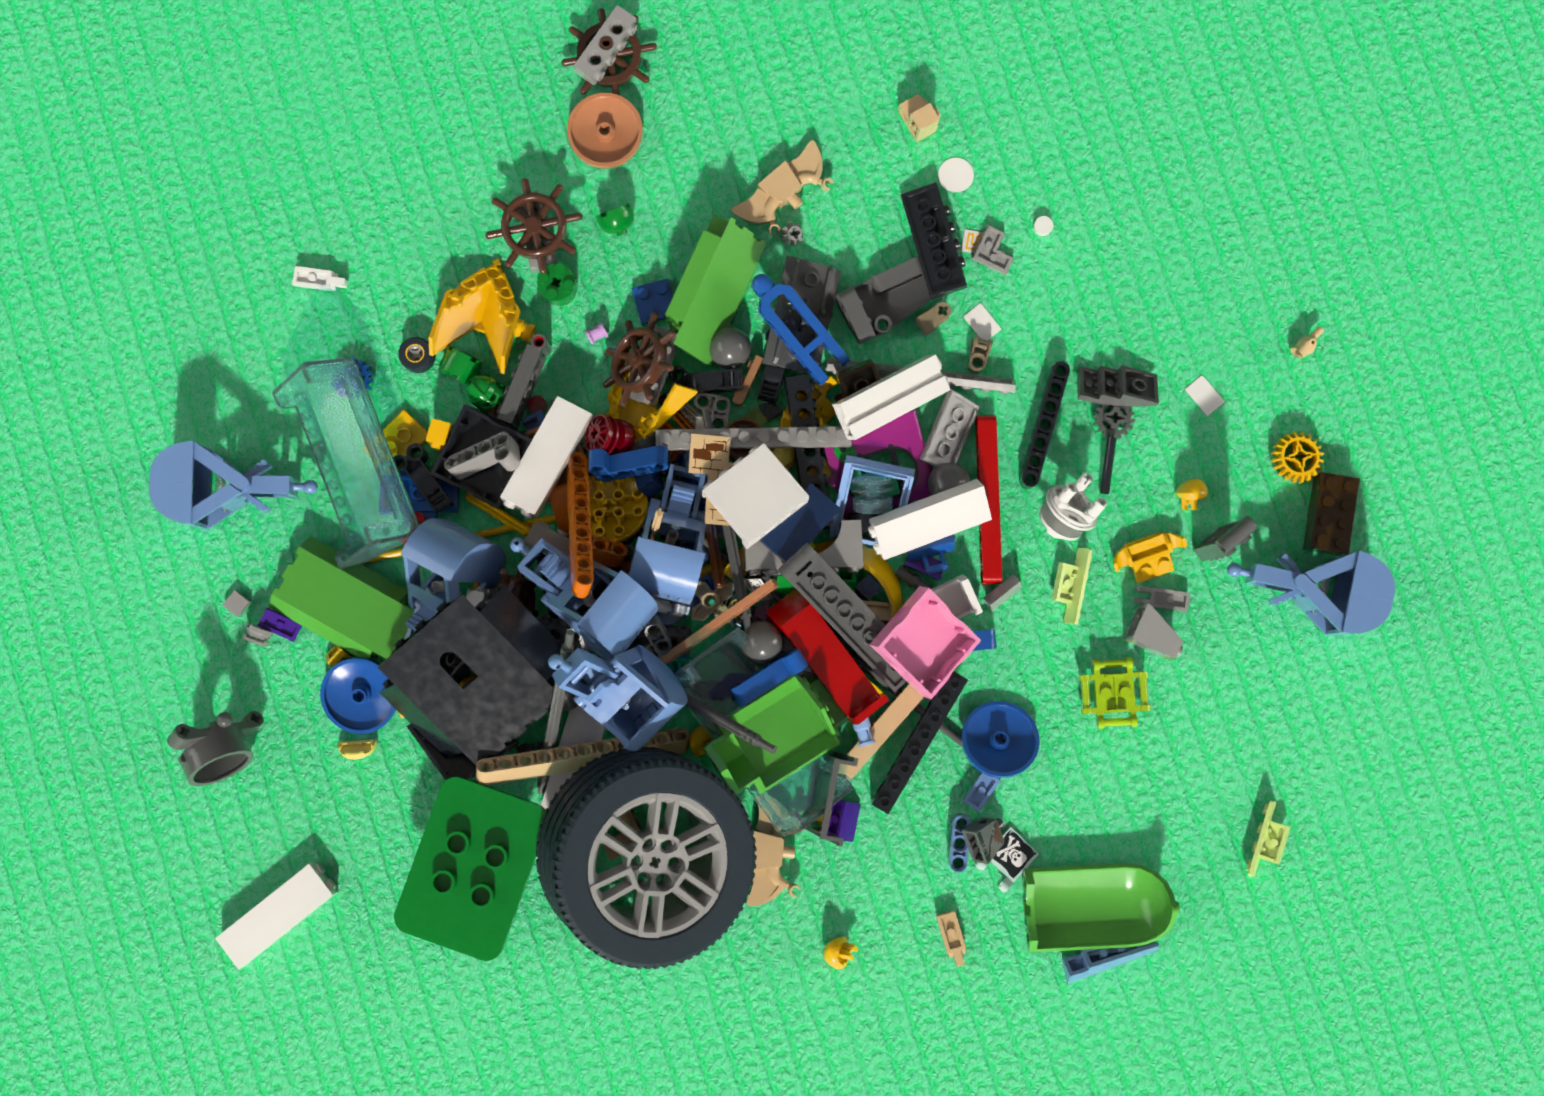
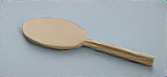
(656, 523)

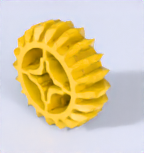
(1296, 449)

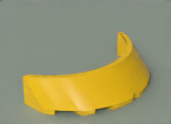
(880, 570)

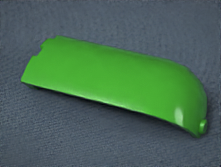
(1096, 907)

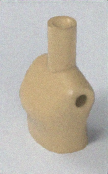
(1306, 344)

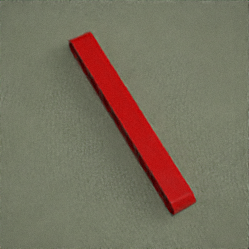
(989, 477)

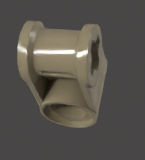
(931, 319)
(979, 351)

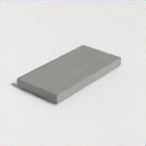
(949, 430)

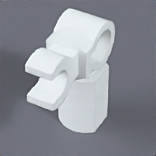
(674, 609)

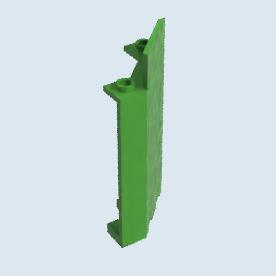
(342, 605)

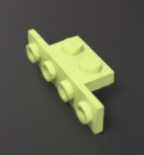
(1071, 584)
(1270, 842)

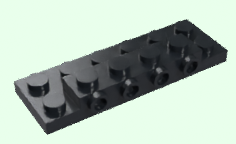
(935, 240)

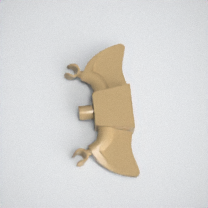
(783, 187)
(770, 852)

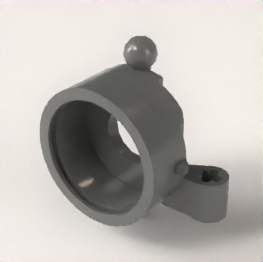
(215, 751)

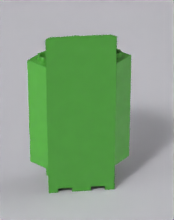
(713, 285)
(792, 716)

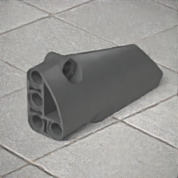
(884, 297)

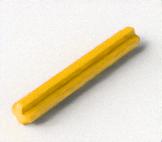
(499, 514)

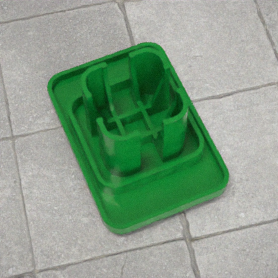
(470, 869)

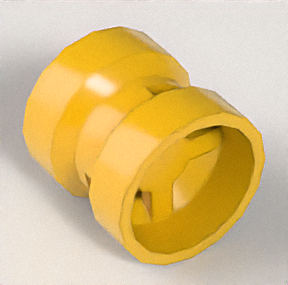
(525, 331)

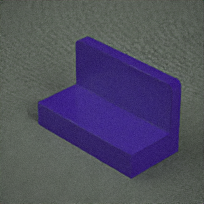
(919, 567)
(844, 819)

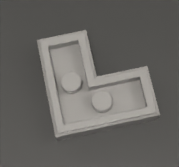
(988, 253)

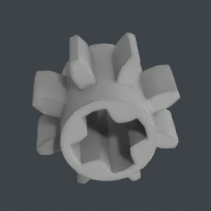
(797, 233)

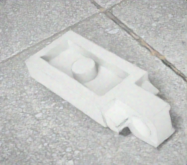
(317, 279)

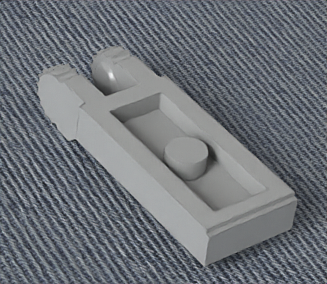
(1164, 598)

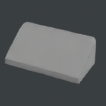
(1003, 592)

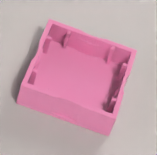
(925, 642)

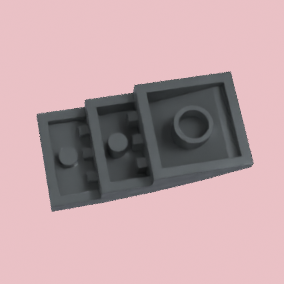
(1117, 387)

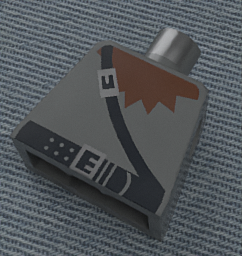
(984, 838)

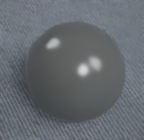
(730, 347)
(946, 477)
(764, 642)

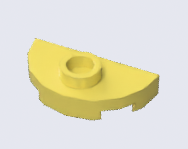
(357, 749)

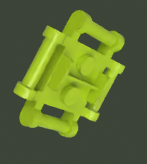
(1114, 692)

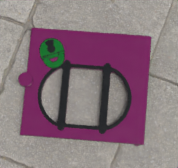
(900, 434)

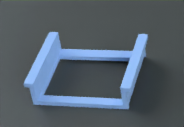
(870, 466)

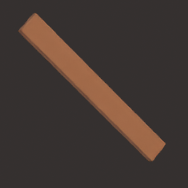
(720, 621)

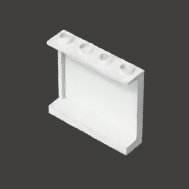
(755, 494)

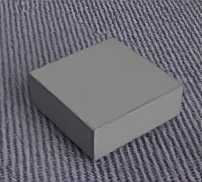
(236, 603)

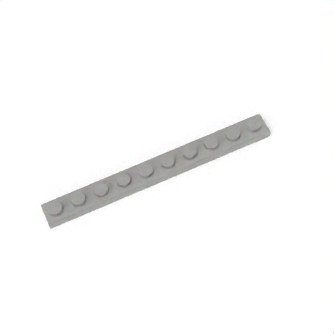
(966, 381)
(750, 437)

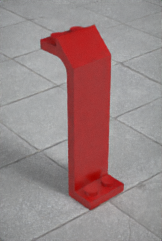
(826, 657)

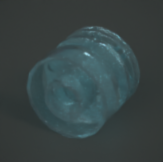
(872, 494)

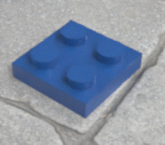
(653, 298)

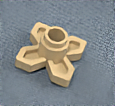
(705, 594)

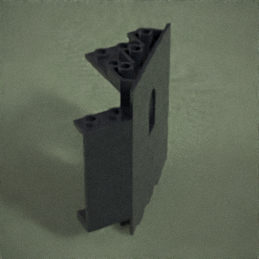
(501, 647)

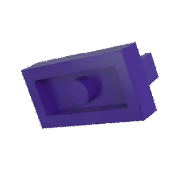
(279, 624)

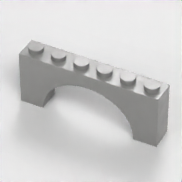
(843, 554)

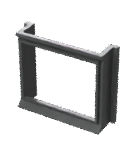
(837, 759)

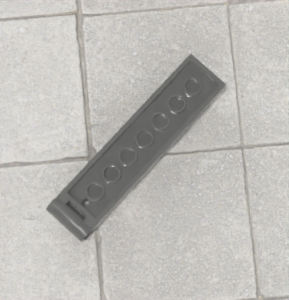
(839, 608)

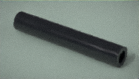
(1108, 464)

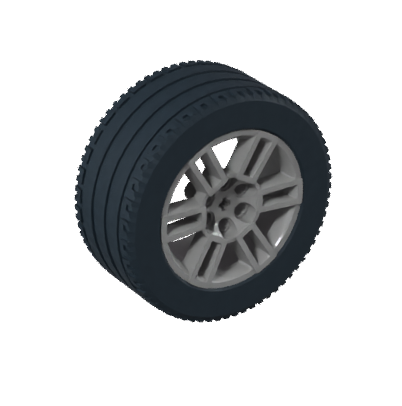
(690, 902)

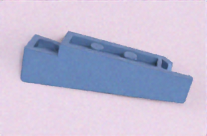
(1098, 960)

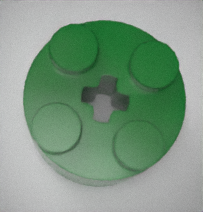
(557, 295)
(459, 364)

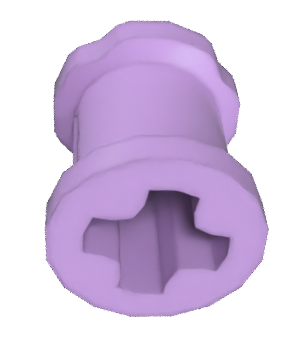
(596, 333)

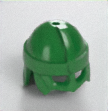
(481, 388)

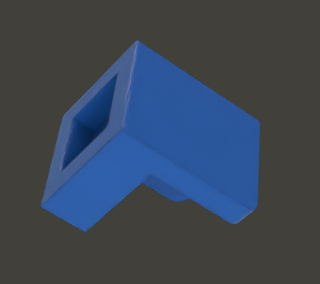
(534, 420)

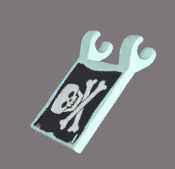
(1011, 858)

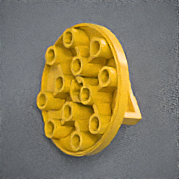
(616, 508)

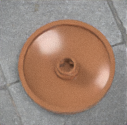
(604, 130)

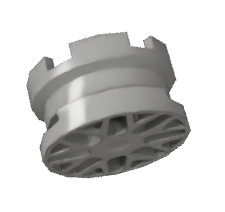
(257, 632)

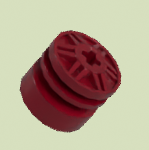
(609, 434)

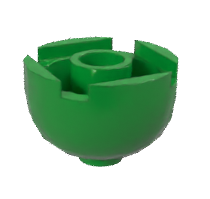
(616, 220)

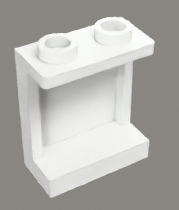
(958, 596)

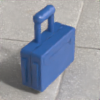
(934, 548)

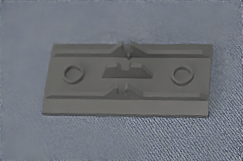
(817, 288)

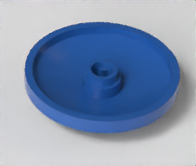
(353, 696)
(1000, 739)

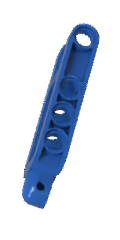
(768, 291)

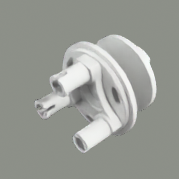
(1069, 510)

